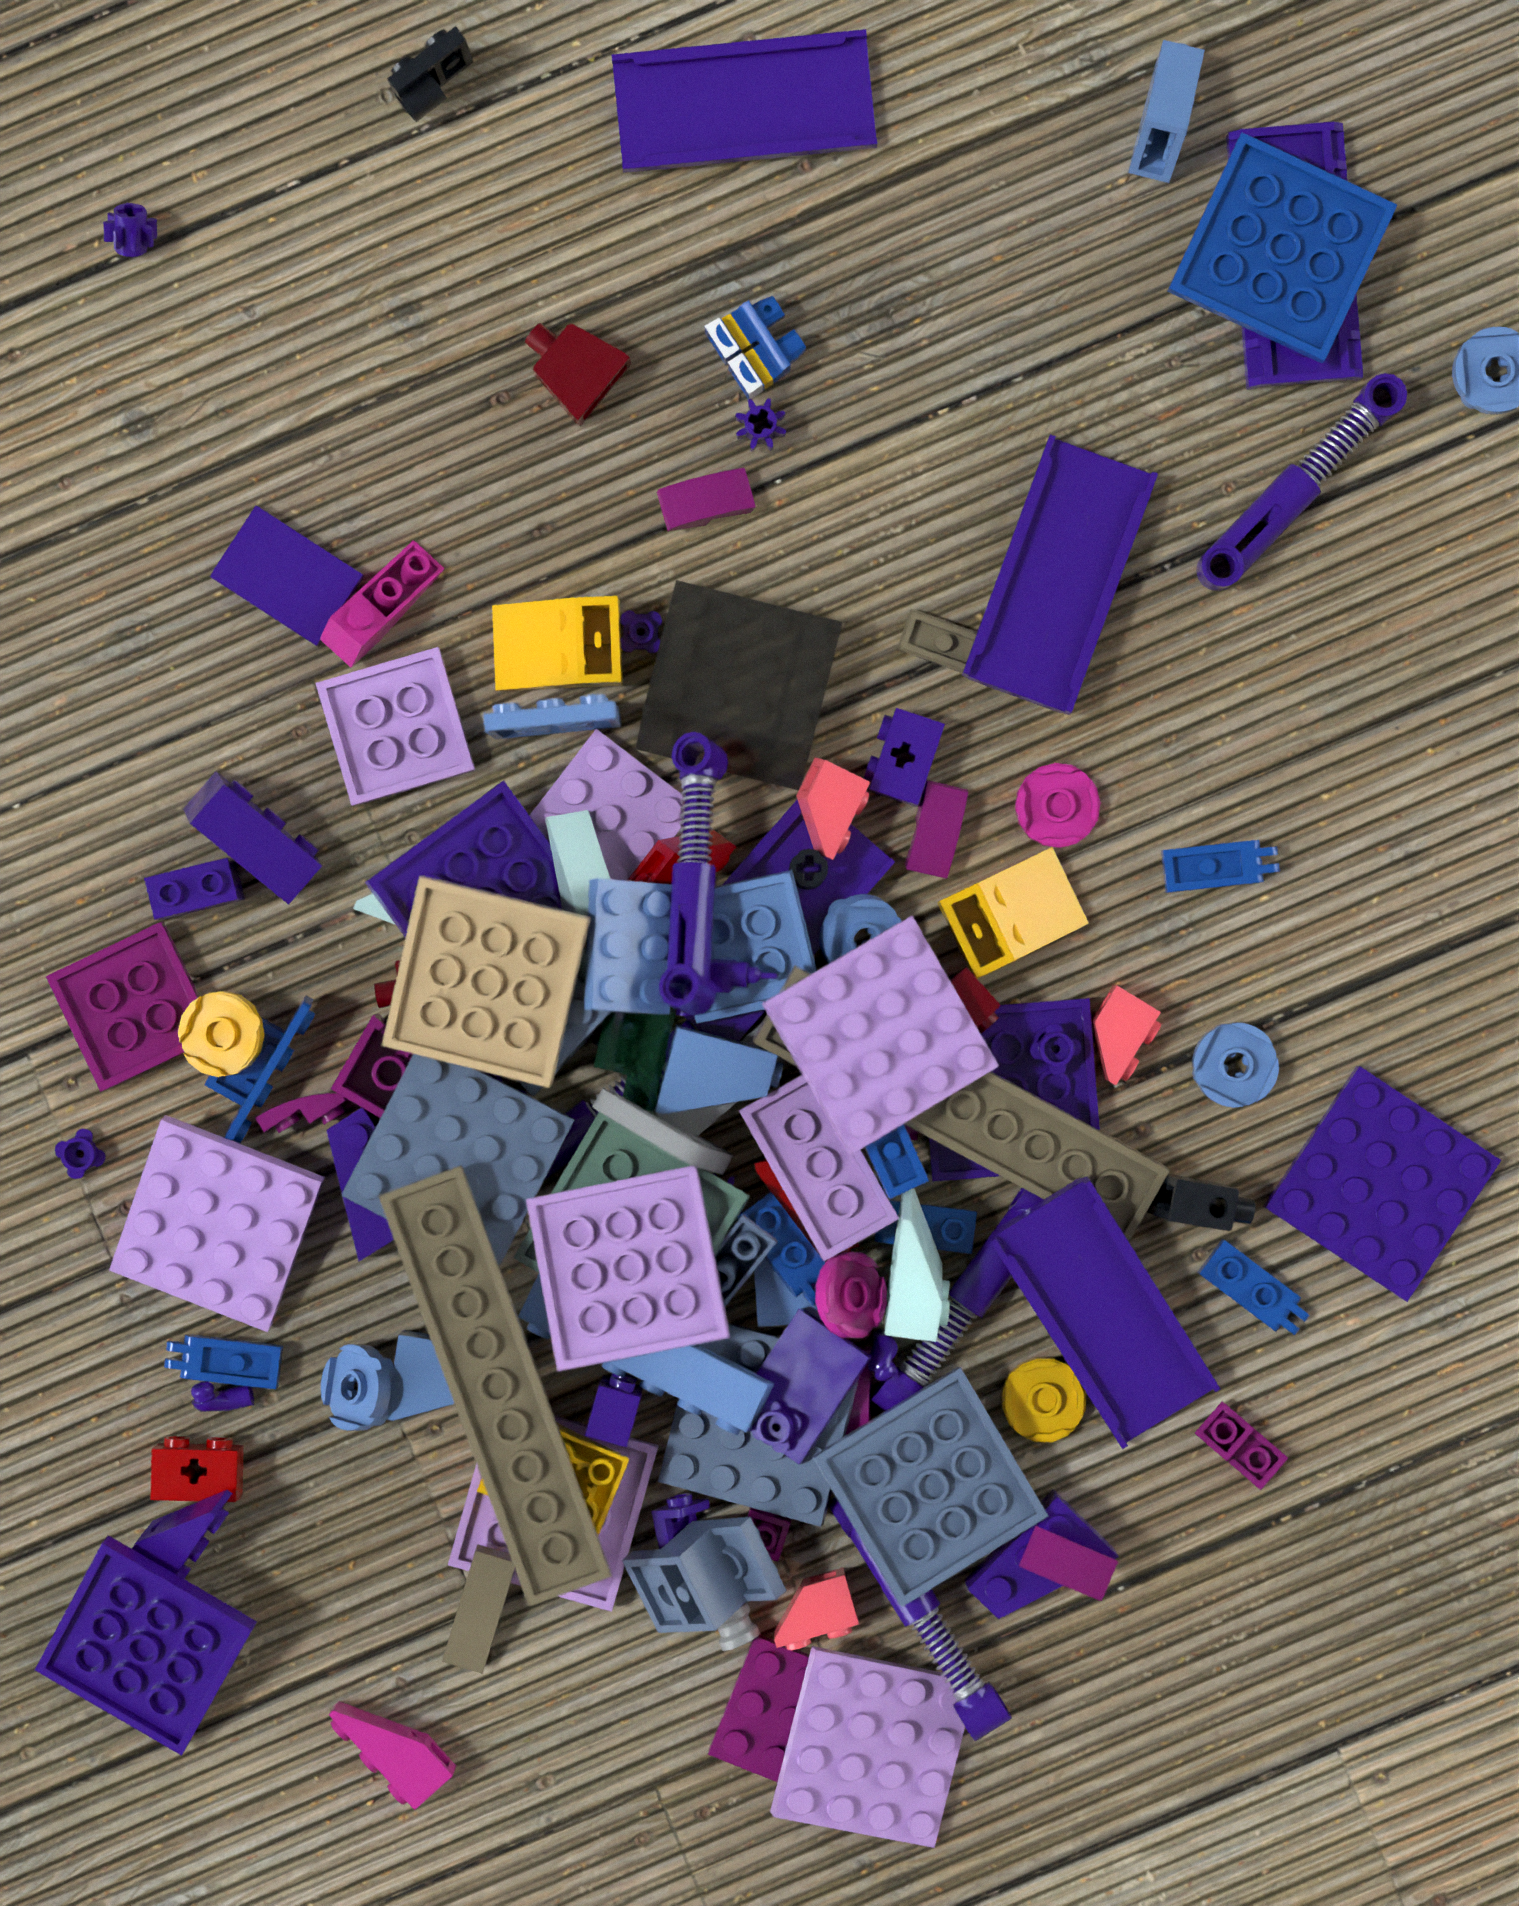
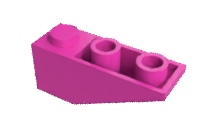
(380, 604)
(400, 1753)

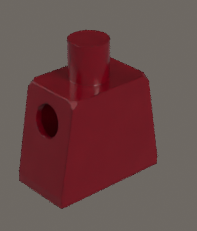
(576, 368)

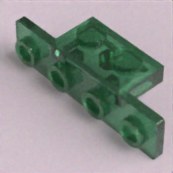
(636, 1048)

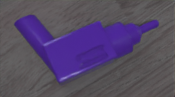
(730, 974)

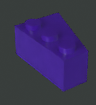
(253, 836)
(347, 1145)
(1005, 1585)

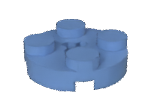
(1469, 372)
(847, 918)
(1258, 1056)
(373, 1374)

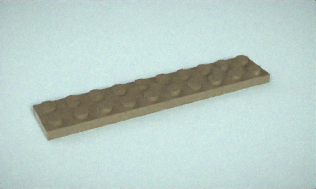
(1025, 1139)
(495, 1385)

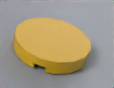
(221, 1033)
(1043, 1399)

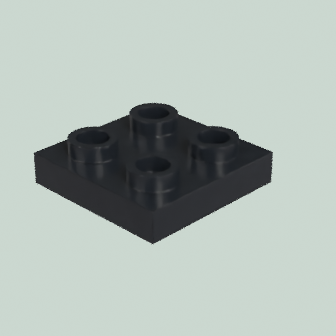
(419, 79)

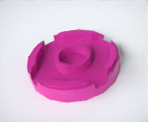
(1057, 805)
(850, 1295)

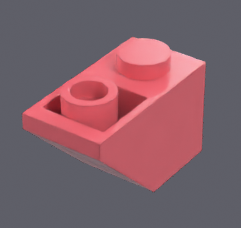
(828, 804)
(1120, 1029)
(817, 1608)

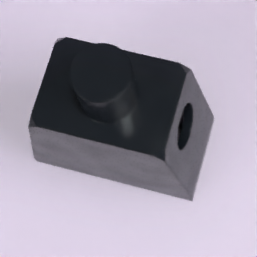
(1201, 1203)

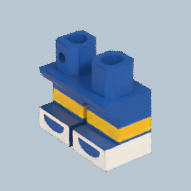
(749, 347)

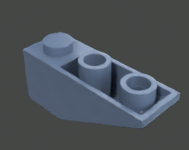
(740, 1255)

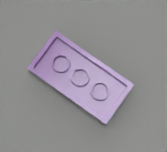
(825, 1184)

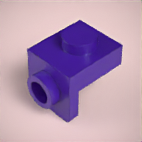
(676, 1516)

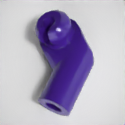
(882, 1353)
(224, 1400)

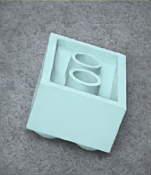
(915, 1284)

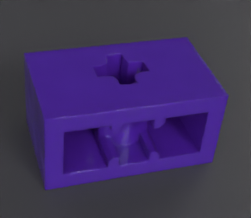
(922, 738)
(194, 888)
(614, 1409)

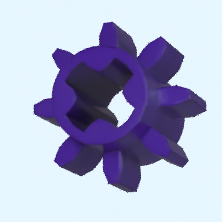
(130, 229)
(754, 414)

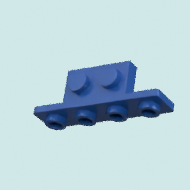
(251, 1084)

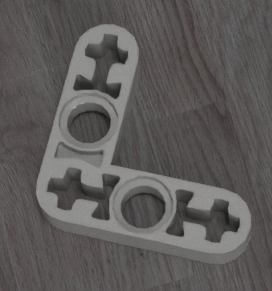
(685, 1146)

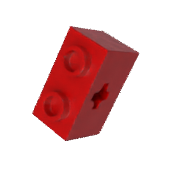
(175, 1482)

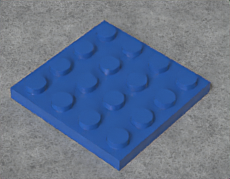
(1282, 248)

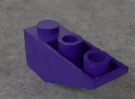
(181, 1533)

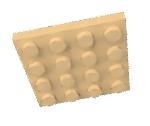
(486, 981)

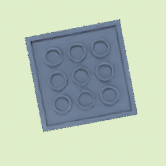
(462, 1117)
(741, 1467)
(930, 1486)

